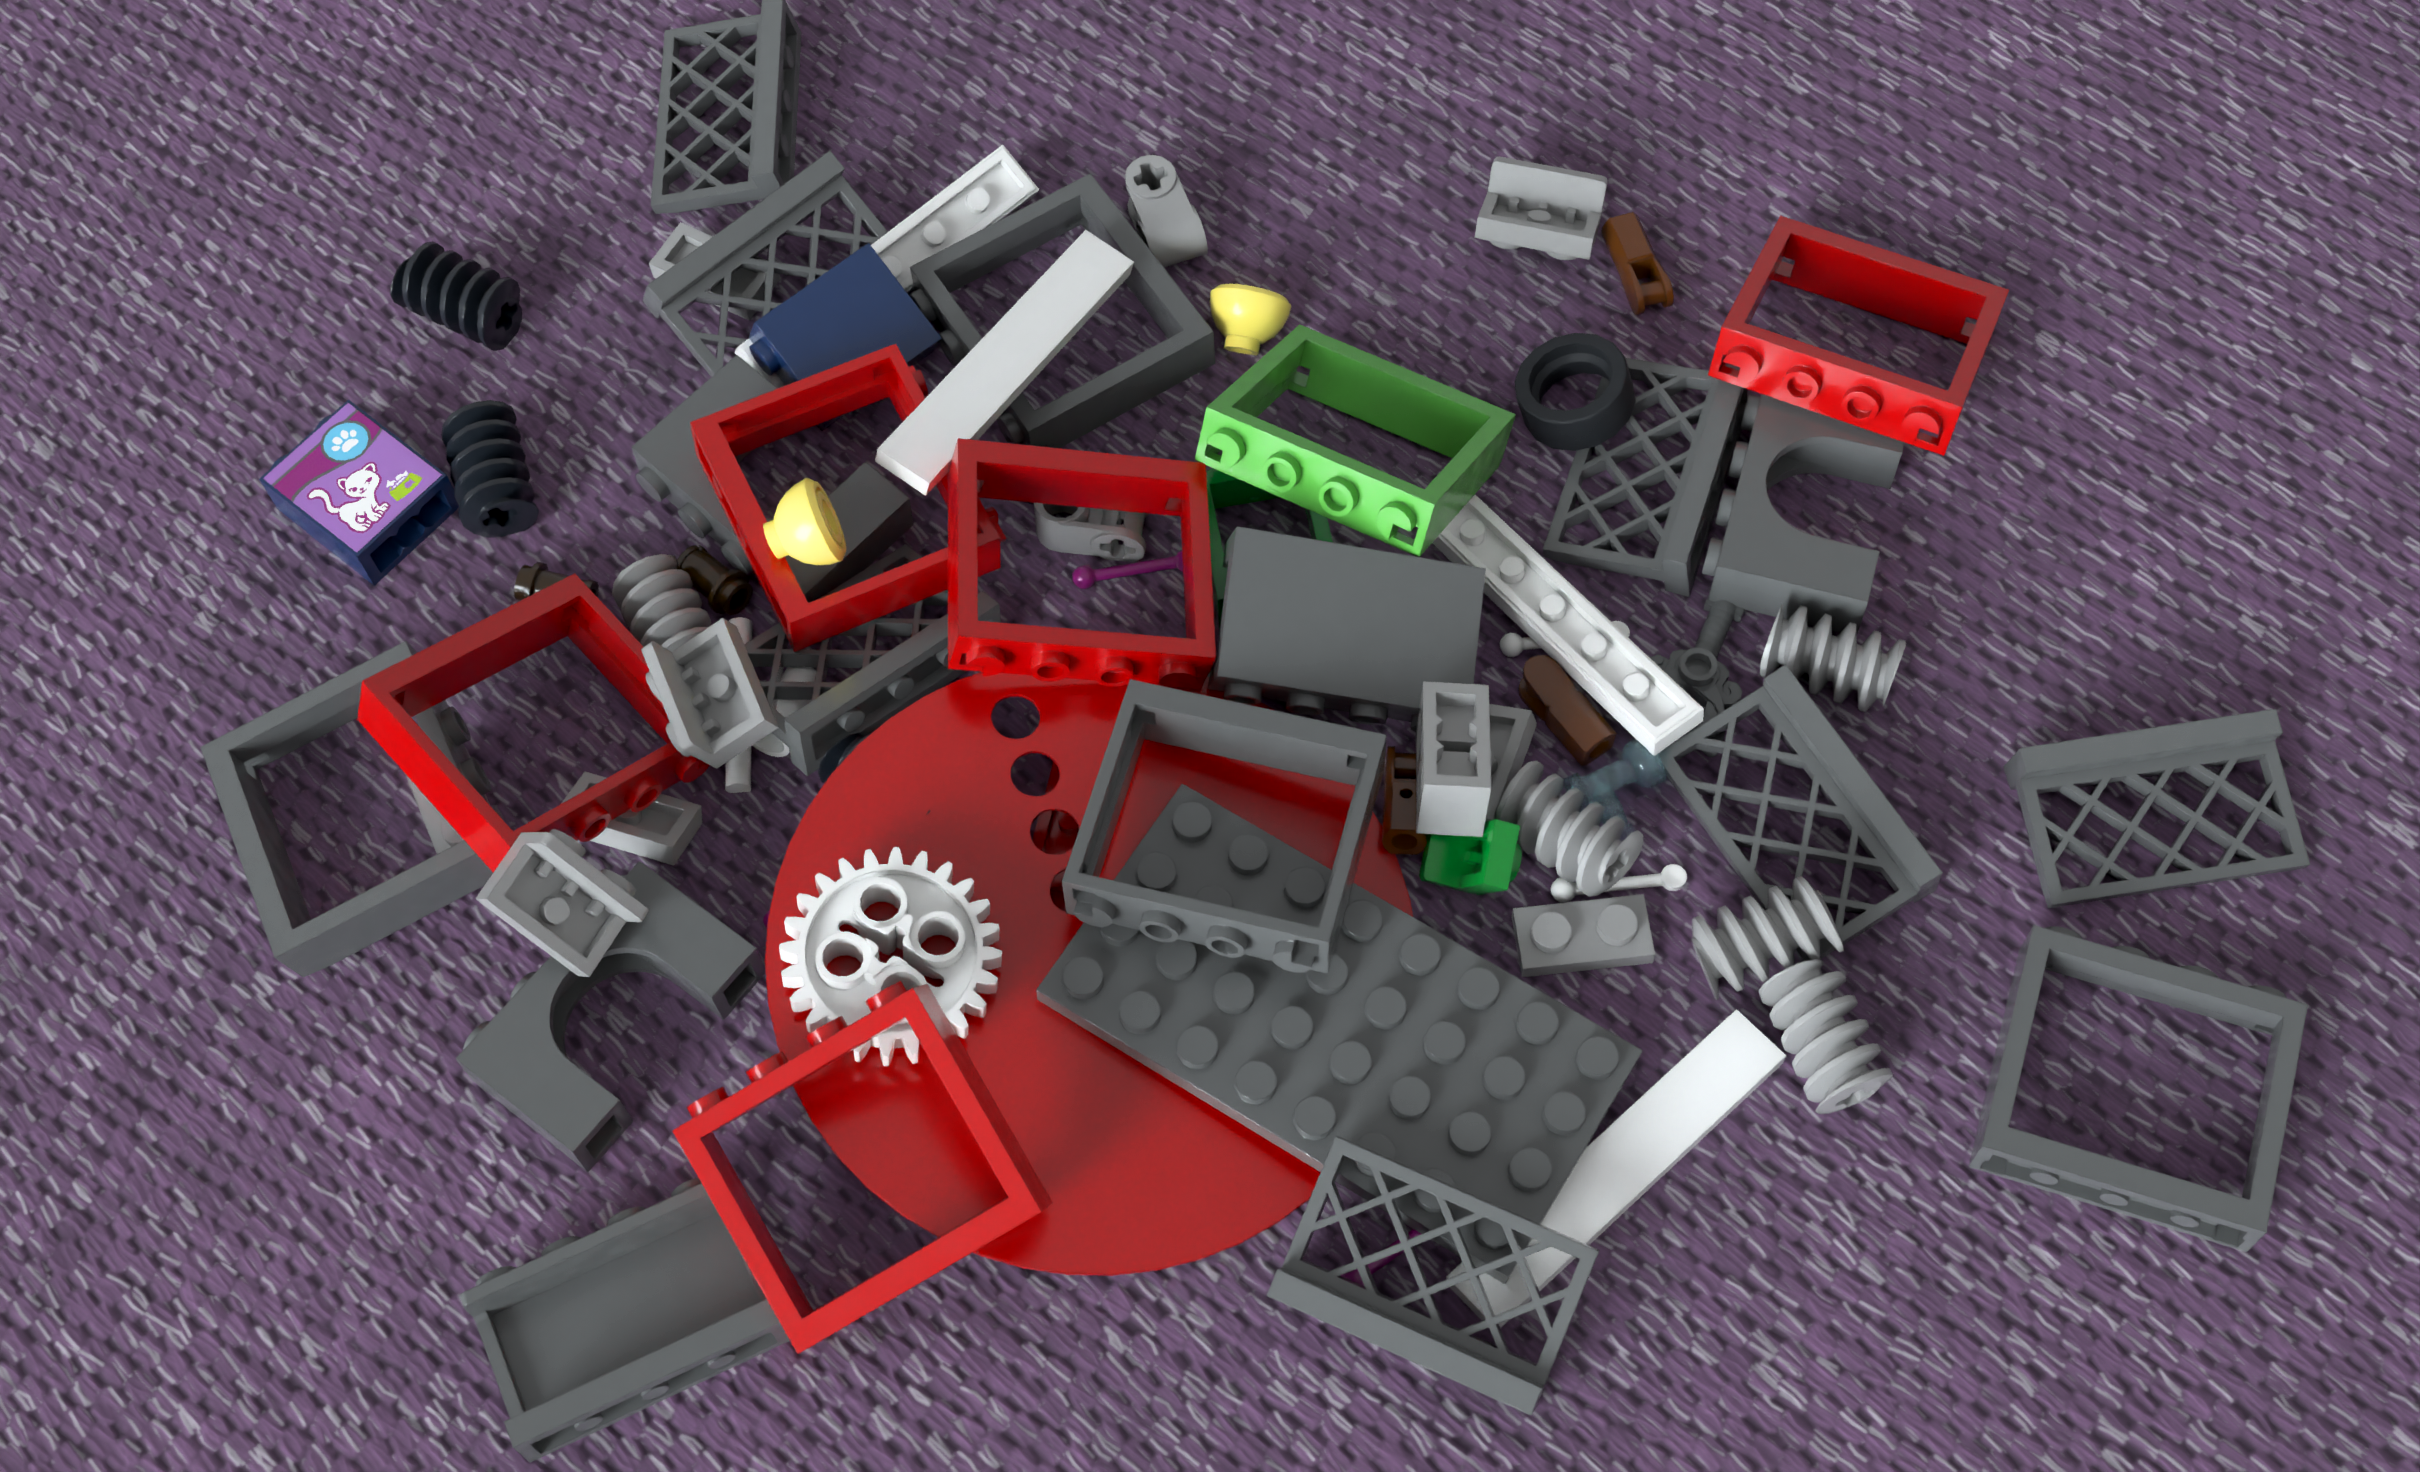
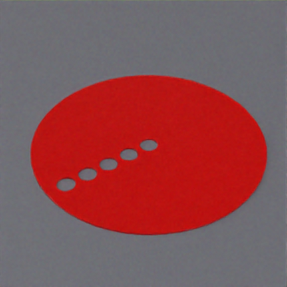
(1126, 1155)

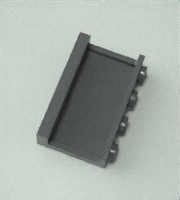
(1342, 626)
(619, 1320)

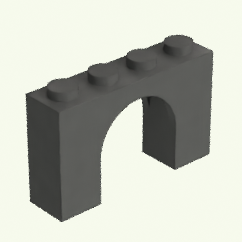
(866, 503)
(1766, 557)
(523, 1051)

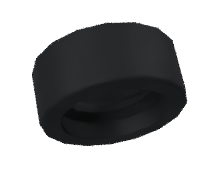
(1568, 357)

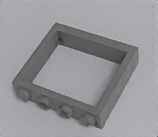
(1112, 393)
(1244, 735)
(320, 942)
(2111, 1182)

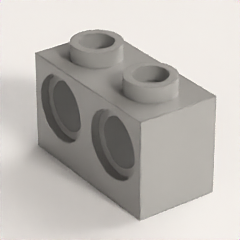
(1453, 759)

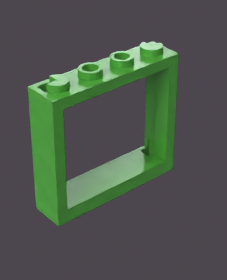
(1334, 483)

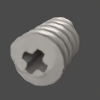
(659, 602)
(1832, 657)
(1564, 835)
(1763, 935)
(1821, 1037)

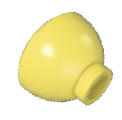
(1247, 315)
(806, 526)

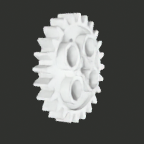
(926, 908)

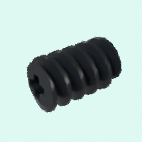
(459, 295)
(489, 469)

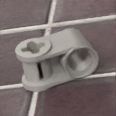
(1163, 211)
(1091, 531)

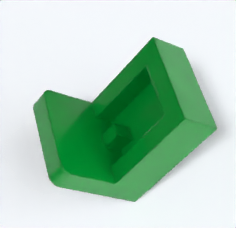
(1472, 862)

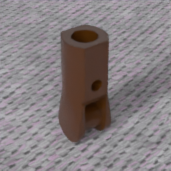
(1636, 260)
(1565, 710)
(1399, 805)

